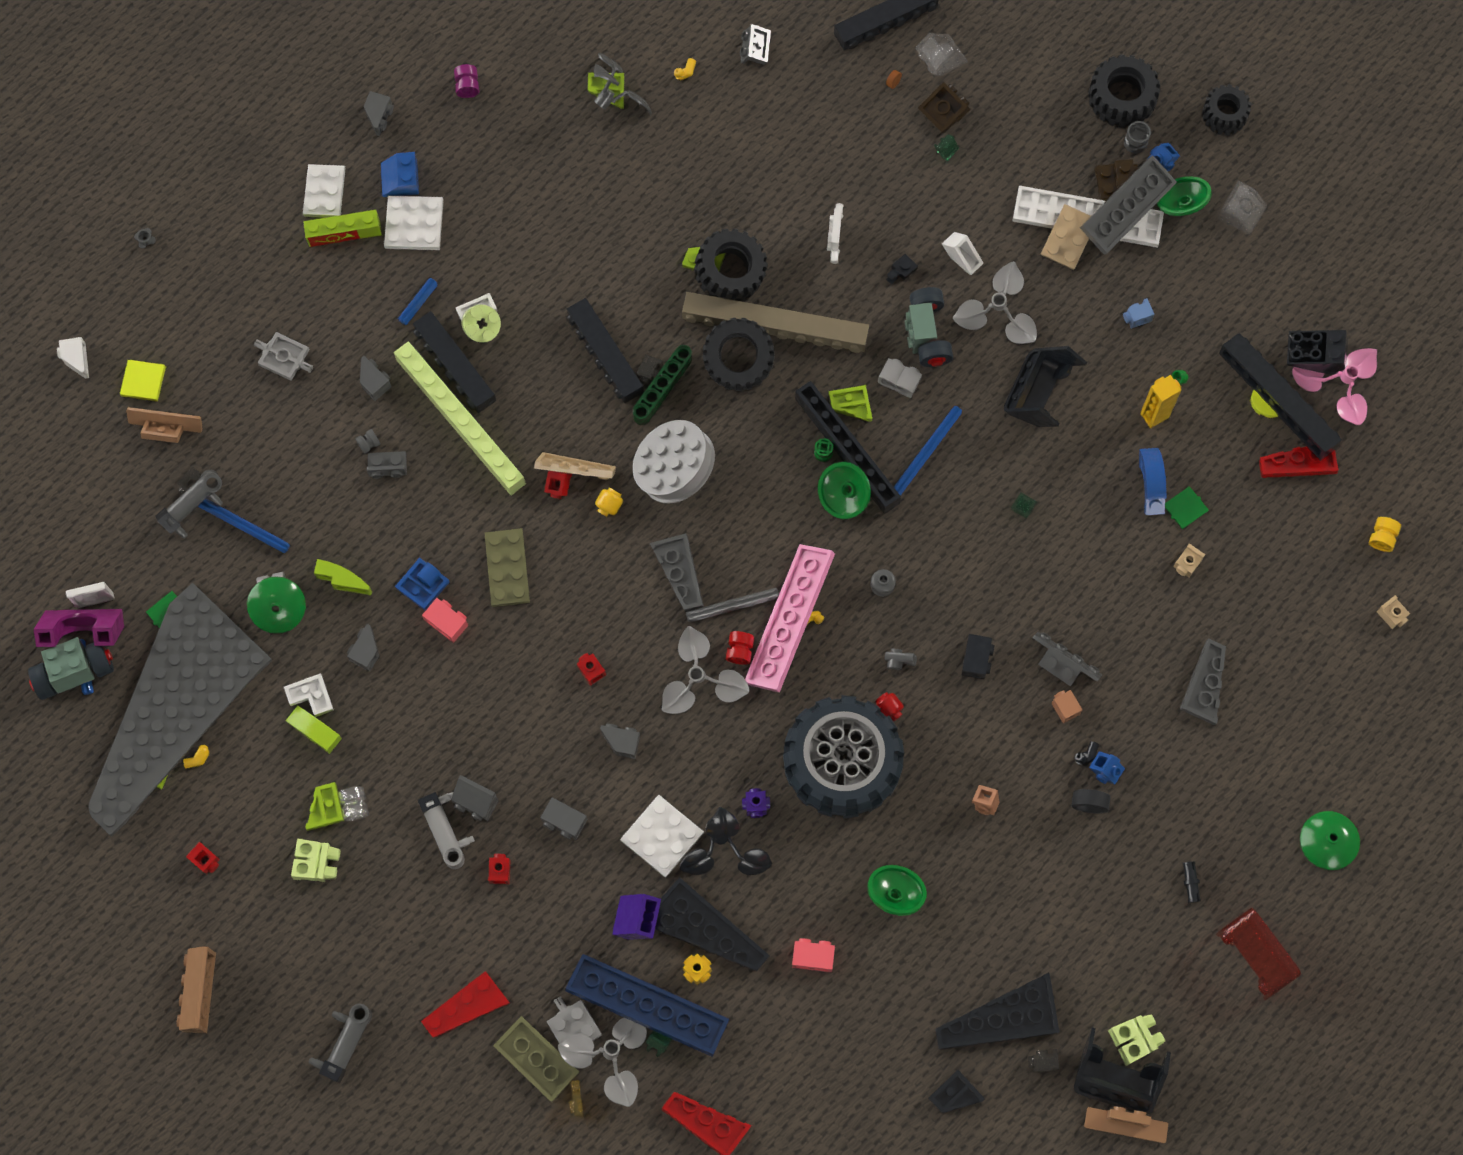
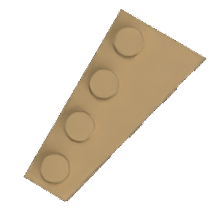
(576, 466)

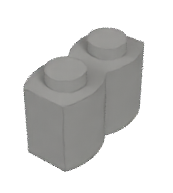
(900, 378)

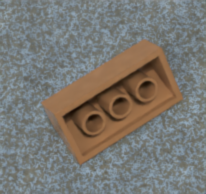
(197, 990)

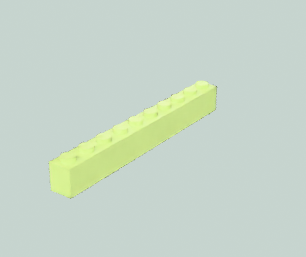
(459, 418)

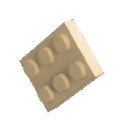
(1066, 238)

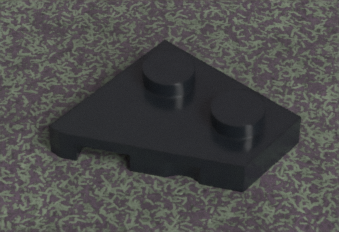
(955, 1094)

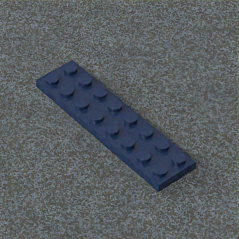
(647, 1005)

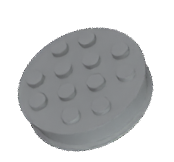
(673, 461)

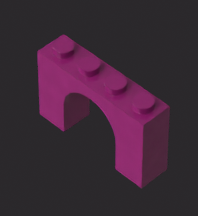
(54, 624)

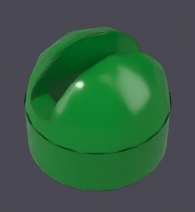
(1180, 374)

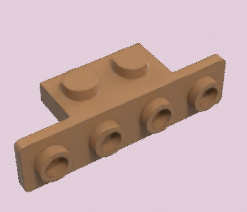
(163, 425)
(1127, 1124)

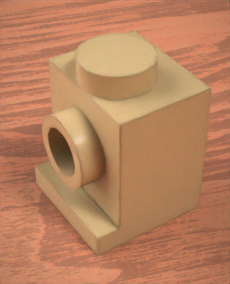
(1194, 555)
(1388, 615)

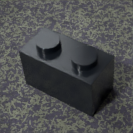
(977, 656)

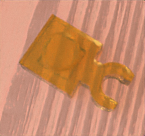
(576, 1105)

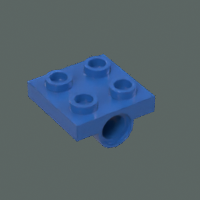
(422, 583)

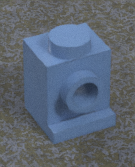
(1139, 314)

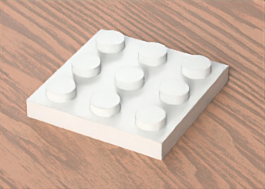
(413, 223)
(662, 836)

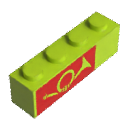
(342, 228)

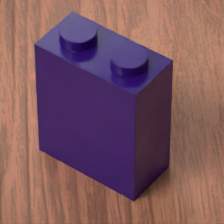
(636, 916)

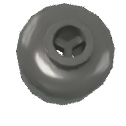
(883, 582)

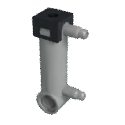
(441, 829)

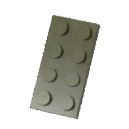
(507, 567)
(536, 1059)

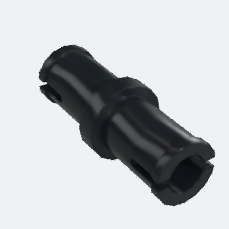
(1191, 882)

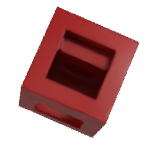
(552, 481)
(594, 674)
(197, 856)
(503, 875)

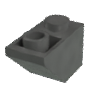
(377, 110)
(372, 380)
(365, 650)
(622, 741)

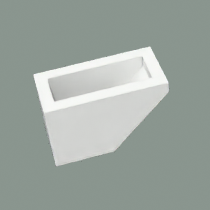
(962, 252)
(74, 355)

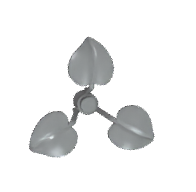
(1010, 281)
(678, 698)
(578, 1054)

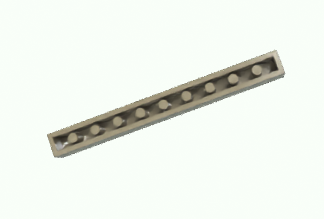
(778, 321)

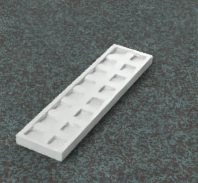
(1043, 208)

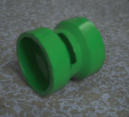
(821, 453)

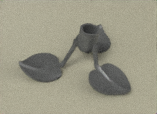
(606, 95)

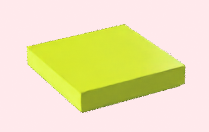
(142, 380)

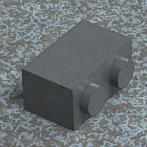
(564, 819)

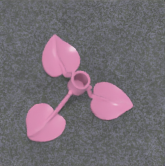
(1360, 364)

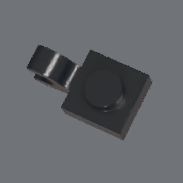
(901, 268)

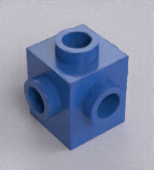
(1165, 155)
(1107, 768)

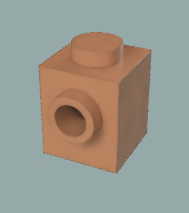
(1066, 706)

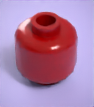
(890, 705)

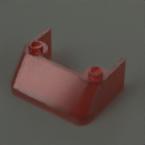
(1261, 952)

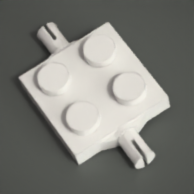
(834, 233)

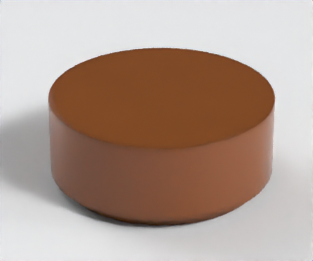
(893, 79)

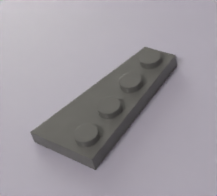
(679, 568)
(1205, 685)

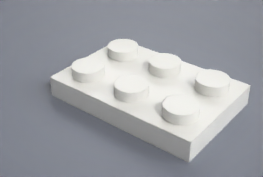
(324, 191)

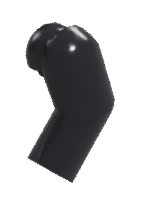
(1088, 756)

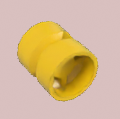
(1385, 533)

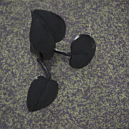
(721, 829)

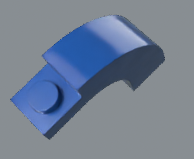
(1154, 480)

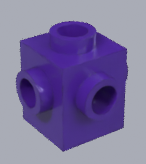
(759, 809)

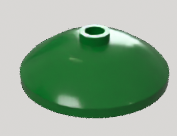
(1186, 197)
(835, 494)
(277, 592)
(1319, 847)
(897, 890)

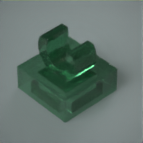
(947, 147)
(1023, 505)
(659, 1042)

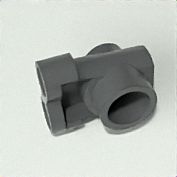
(896, 659)

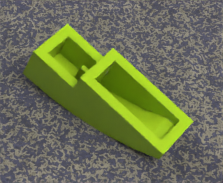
(340, 577)
(314, 729)

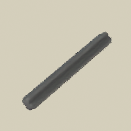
(731, 605)

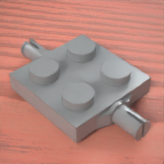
(283, 356)
(573, 1021)

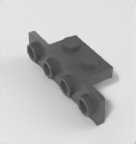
(1062, 663)

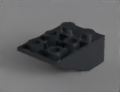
(1318, 350)

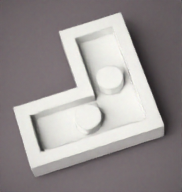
(312, 690)

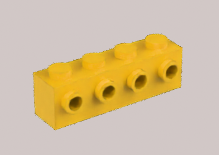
(1160, 400)

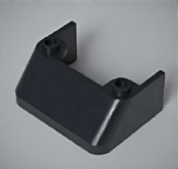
(1037, 381)
(1117, 1083)

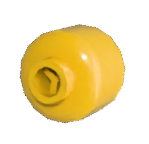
(608, 502)

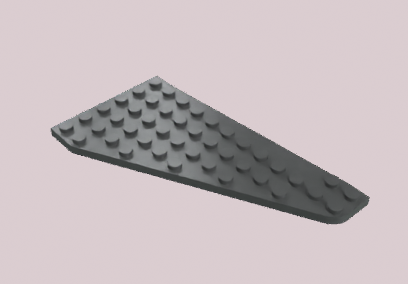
(184, 687)

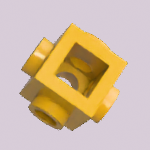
(697, 976)

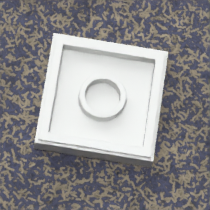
(90, 595)

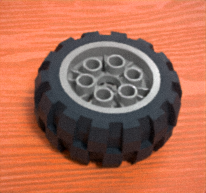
(819, 786)

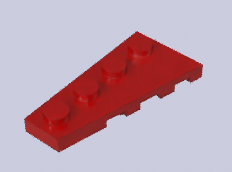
(1297, 463)
(471, 1002)
(712, 1127)

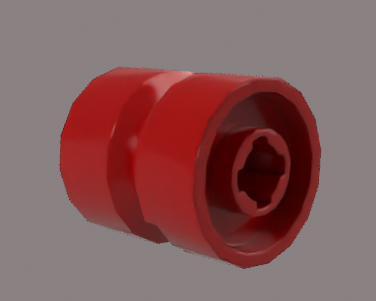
(740, 645)

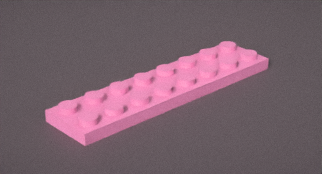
(789, 618)

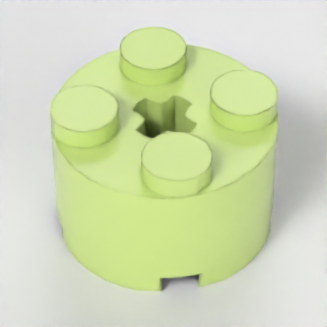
(485, 333)

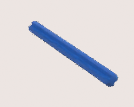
(928, 449)
(244, 525)

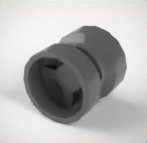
(367, 441)

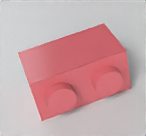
(445, 620)
(813, 955)

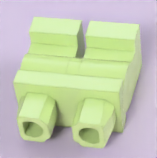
(312, 861)
(1139, 1037)

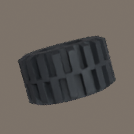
(1226, 122)

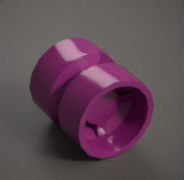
(466, 79)

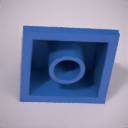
(400, 175)

